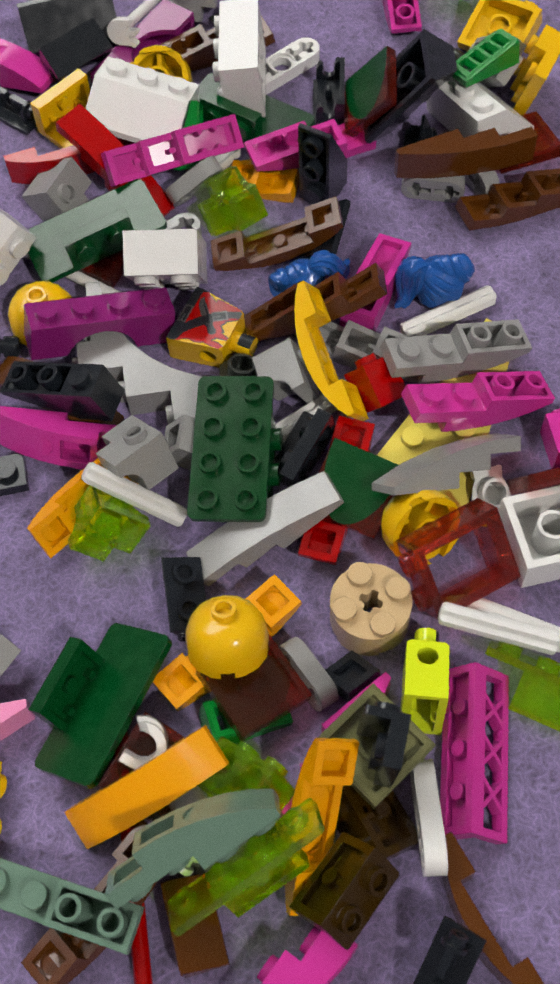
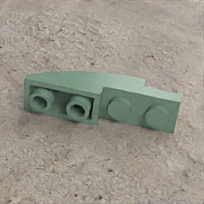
(204, 829)
(67, 907)

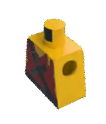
(209, 331)

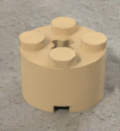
(374, 587)

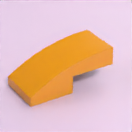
(272, 185)

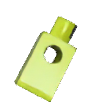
(426, 680)

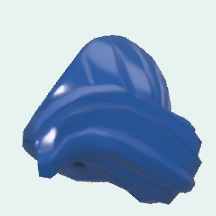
(312, 270)
(433, 279)

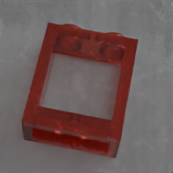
(493, 543)

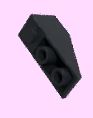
(320, 165)
(72, 388)

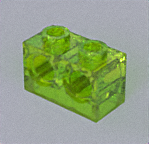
(248, 772)

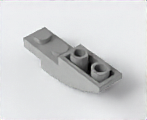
(460, 353)

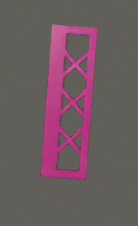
(468, 749)

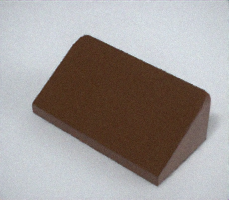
(203, 945)

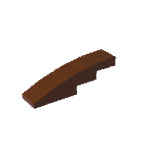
(198, 48)
(459, 156)
(512, 201)
(340, 297)

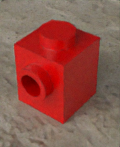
(375, 382)

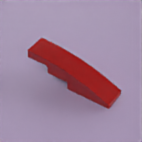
(93, 139)

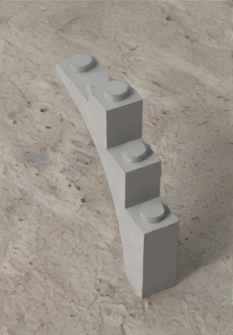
(146, 382)

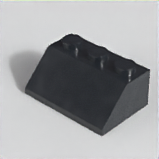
(52, 18)
(419, 72)

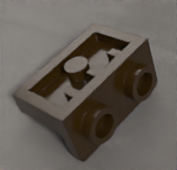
(383, 827)
(345, 889)

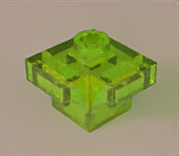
(232, 203)
(106, 524)

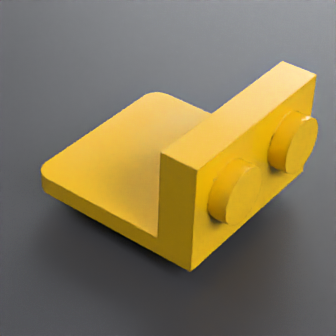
(58, 102)

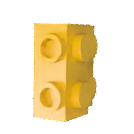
(513, 16)
(534, 70)

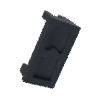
(74, 49)
(329, 93)

